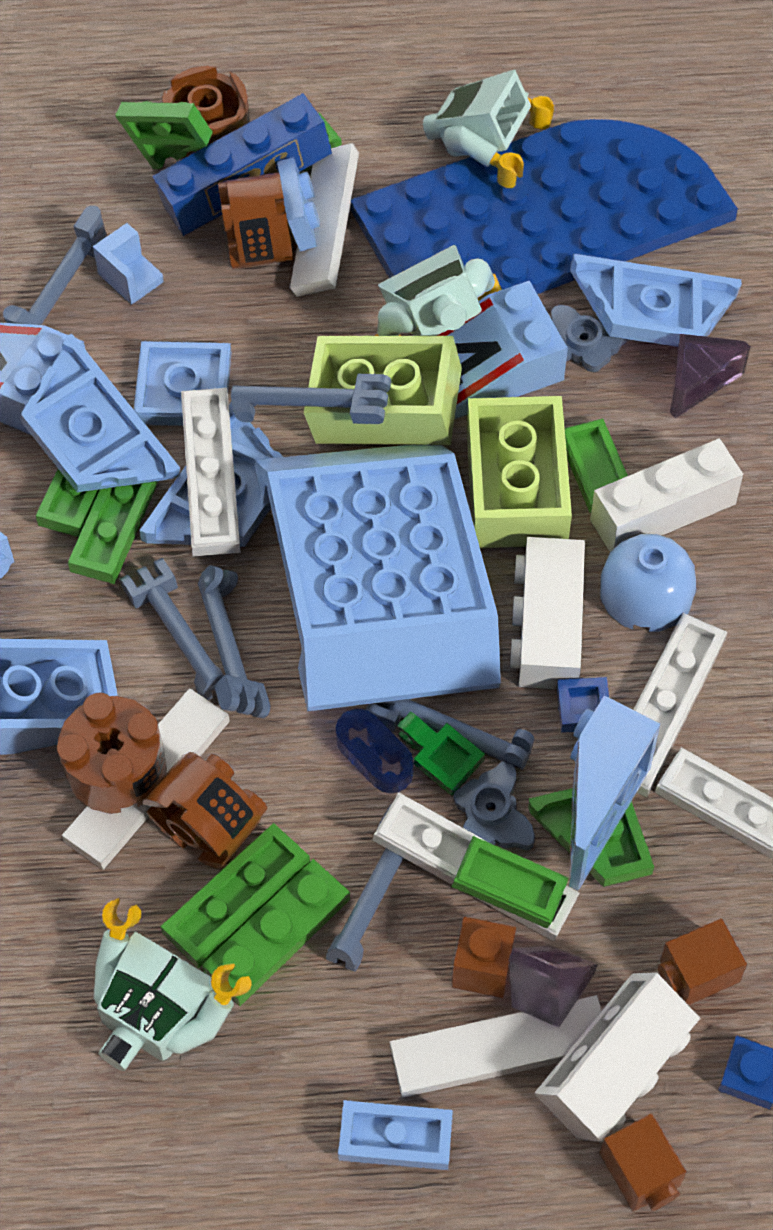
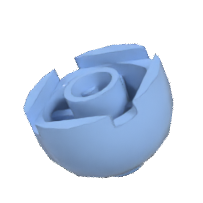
(648, 582)

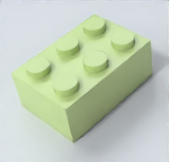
(421, 393)
(518, 470)

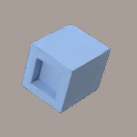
(123, 266)

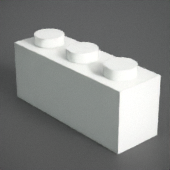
(667, 495)
(548, 612)
(618, 1057)

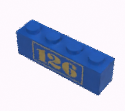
(191, 185)

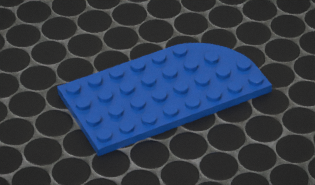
(582, 191)

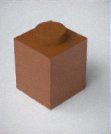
(483, 957)
(702, 962)
(643, 1164)

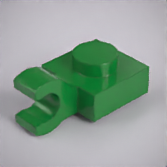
(443, 755)

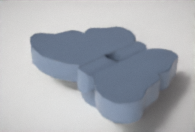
(585, 338)
(505, 823)

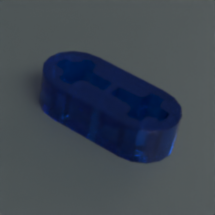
(367, 758)

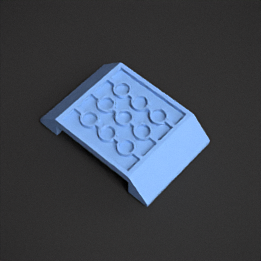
(382, 575)

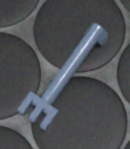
(89, 231)
(365, 400)
(155, 591)
(234, 688)
(515, 752)
(347, 944)

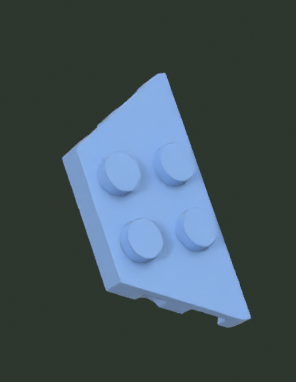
(652, 301)
(92, 427)
(171, 519)

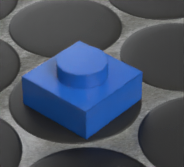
(576, 696)
(749, 1073)

